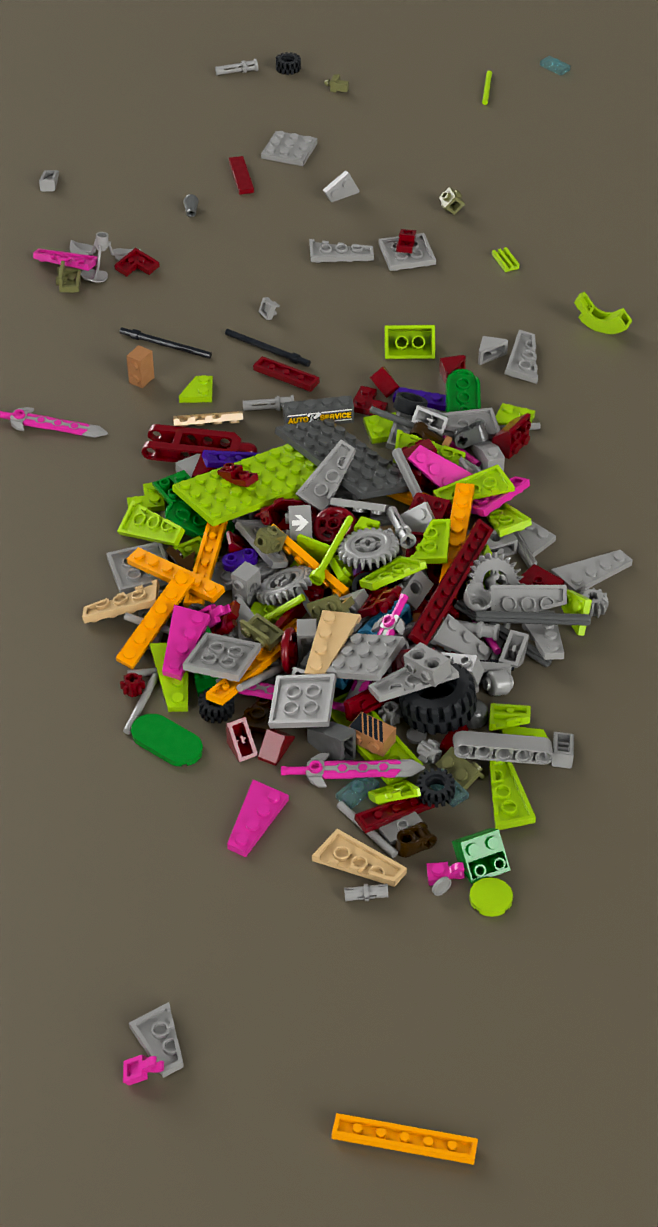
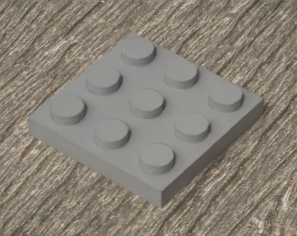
(289, 148)
(421, 255)
(360, 506)
(129, 577)
(366, 656)
(222, 657)
(302, 701)

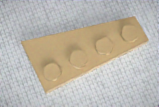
(201, 419)
(140, 599)
(329, 640)
(355, 857)

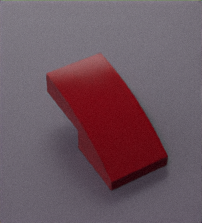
(406, 241)

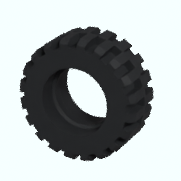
(443, 713)

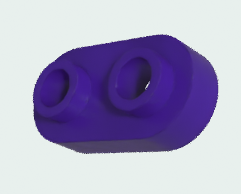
(233, 560)

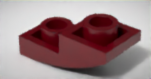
(235, 474)

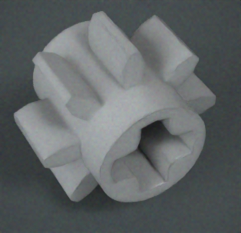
(390, 713)
(429, 751)

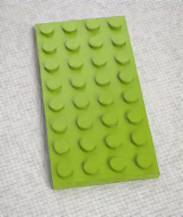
(217, 500)

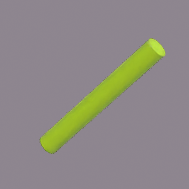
(285, 607)

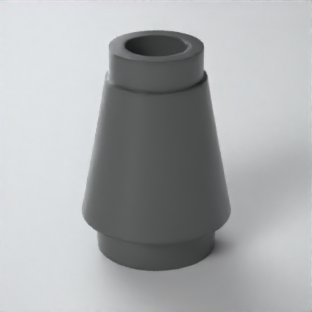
(191, 204)

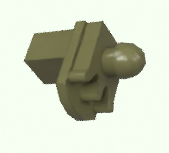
(337, 84)

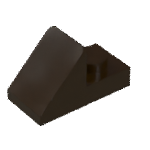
(176, 557)

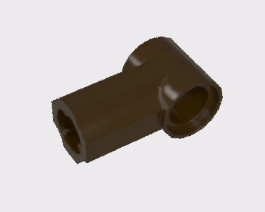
(421, 430)

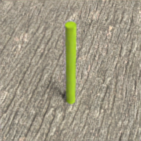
(487, 87)

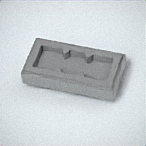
(390, 831)

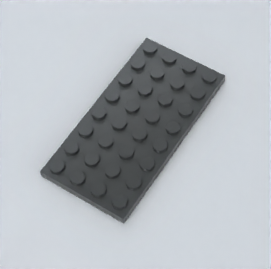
(368, 472)

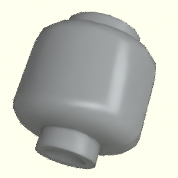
(498, 682)

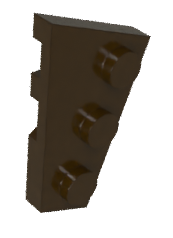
(258, 715)

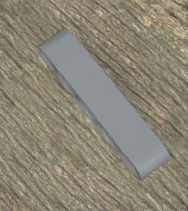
(503, 747)

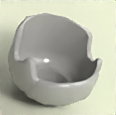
(477, 597)

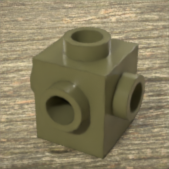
(452, 200)
(269, 539)

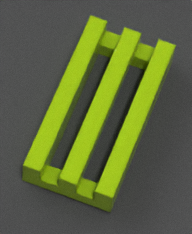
(508, 258)

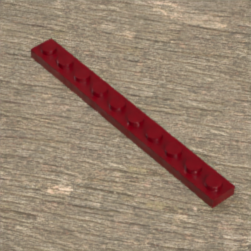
(450, 583)

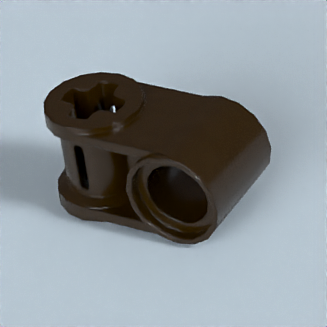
(413, 840)

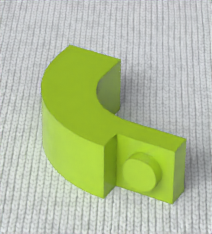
(599, 320)

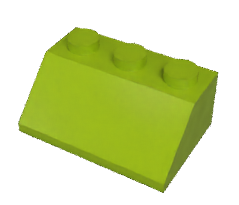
(409, 341)

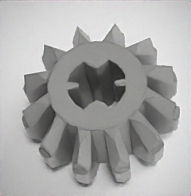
(599, 601)

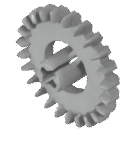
(368, 547)
(495, 565)
(285, 586)

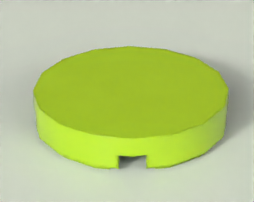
(491, 896)

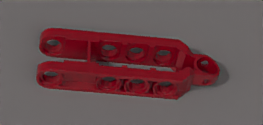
(175, 440)

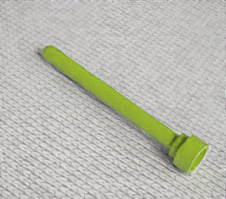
(318, 575)

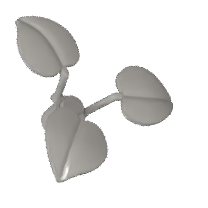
(101, 243)

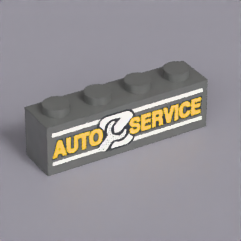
(335, 408)

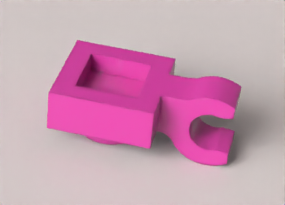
(215, 613)
(438, 870)
(137, 1068)

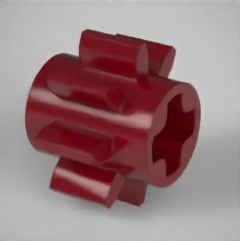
(314, 592)
(132, 684)

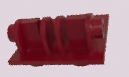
(276, 512)

